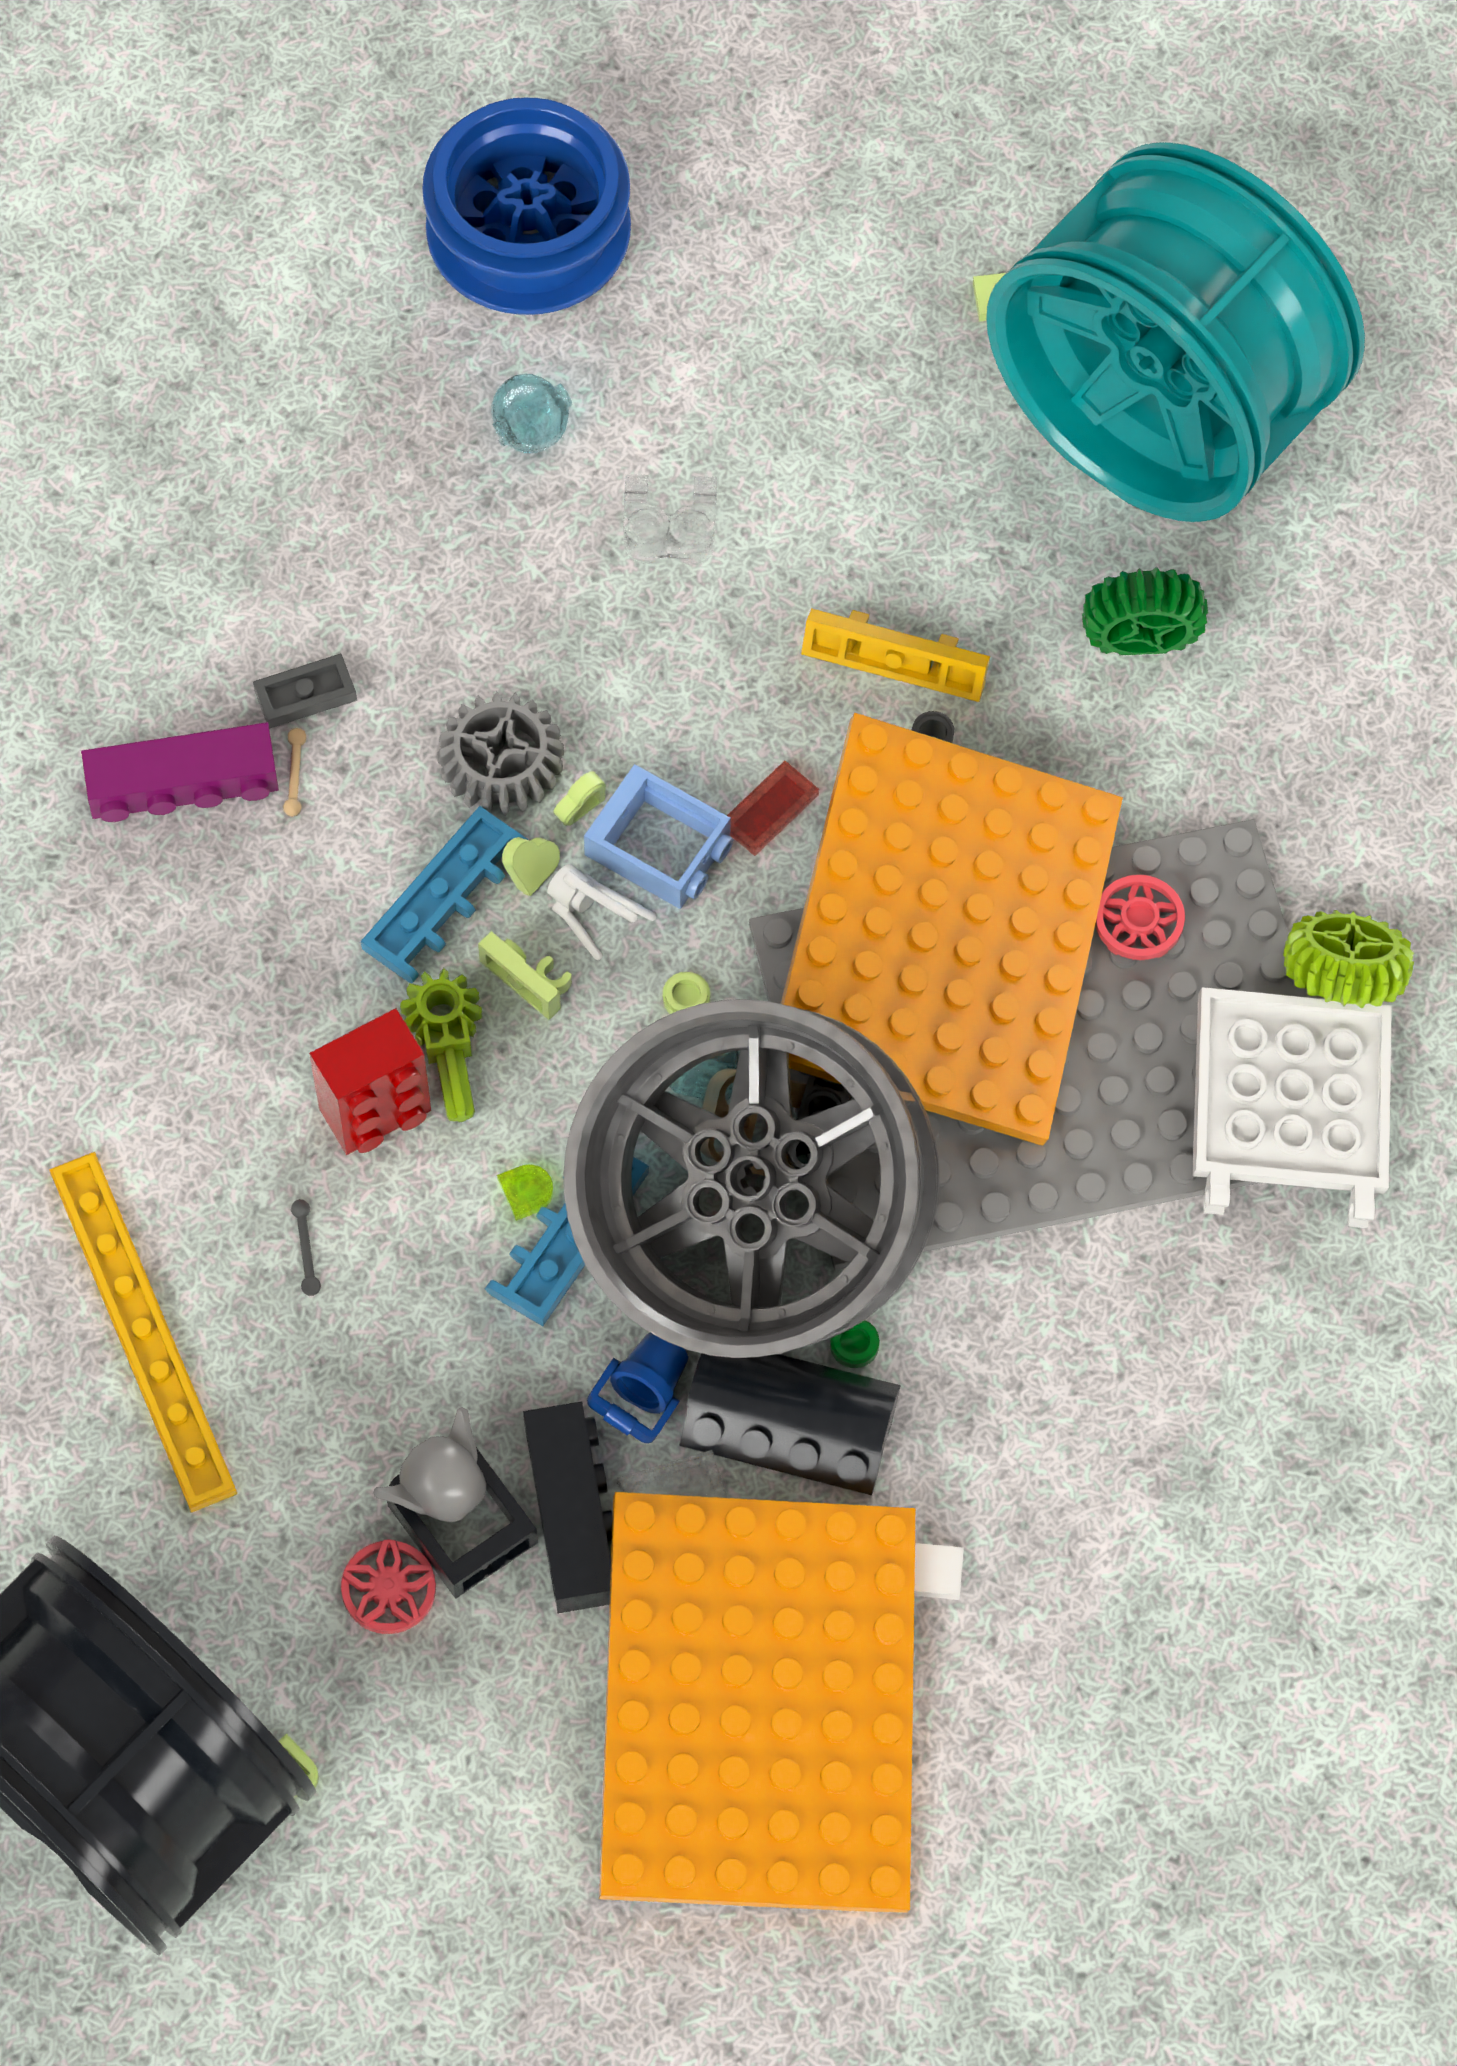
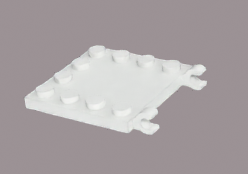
(1292, 1096)

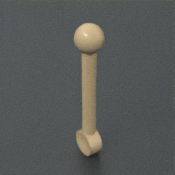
(296, 738)

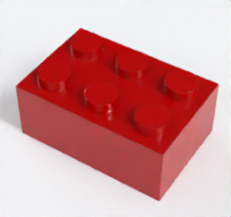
(371, 1082)

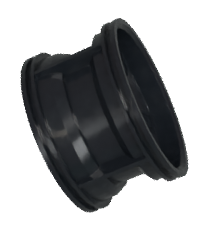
(129, 1748)

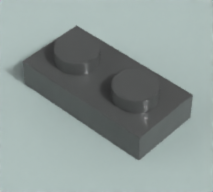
(305, 690)

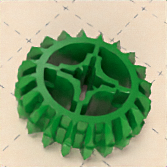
(1145, 612)

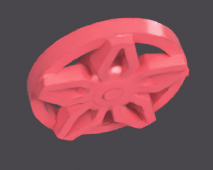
(1140, 917)
(388, 1586)

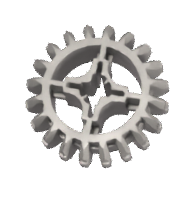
(535, 765)

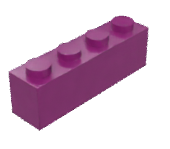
(180, 772)

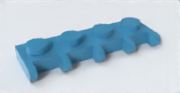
(439, 893)
(551, 1265)

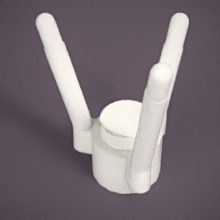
(578, 892)

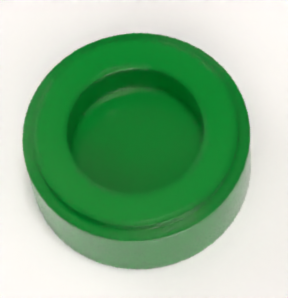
(856, 1346)

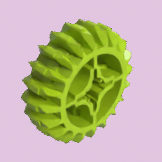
(1348, 958)

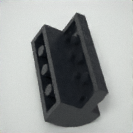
(791, 1417)

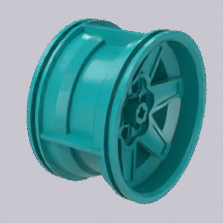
(1176, 331)

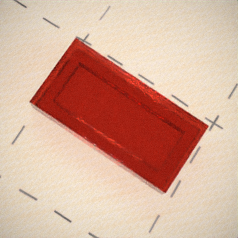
(771, 807)

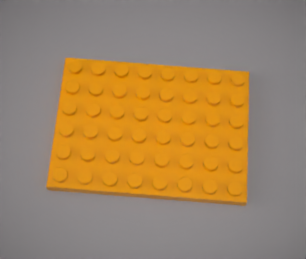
(954, 920)
(759, 1704)

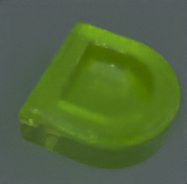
(526, 1189)

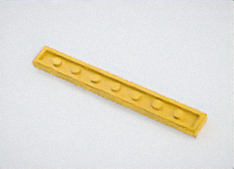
(143, 1332)

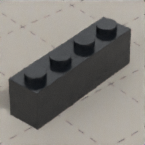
(570, 1504)

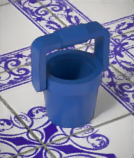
(645, 1381)

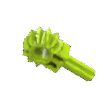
(446, 1036)

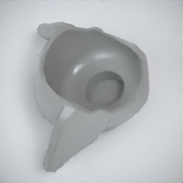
(440, 1475)

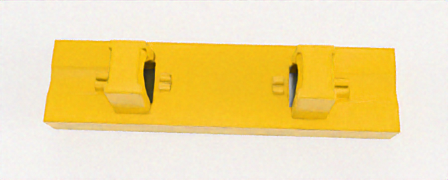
(895, 654)

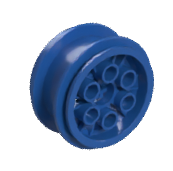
(516, 145)

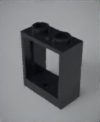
(487, 1556)

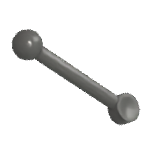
(310, 1284)

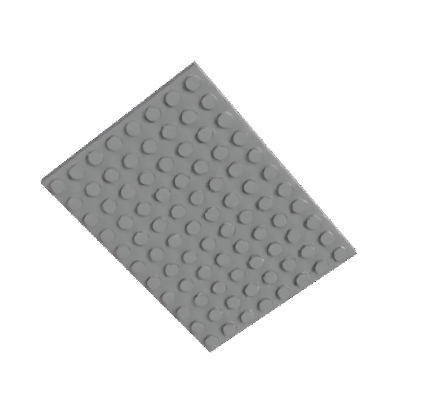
(1130, 1063)

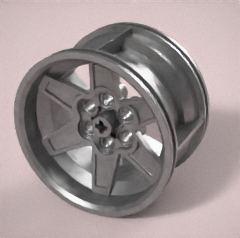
(627, 1249)

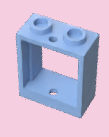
(642, 787)

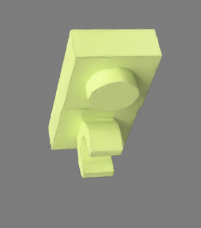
(510, 965)

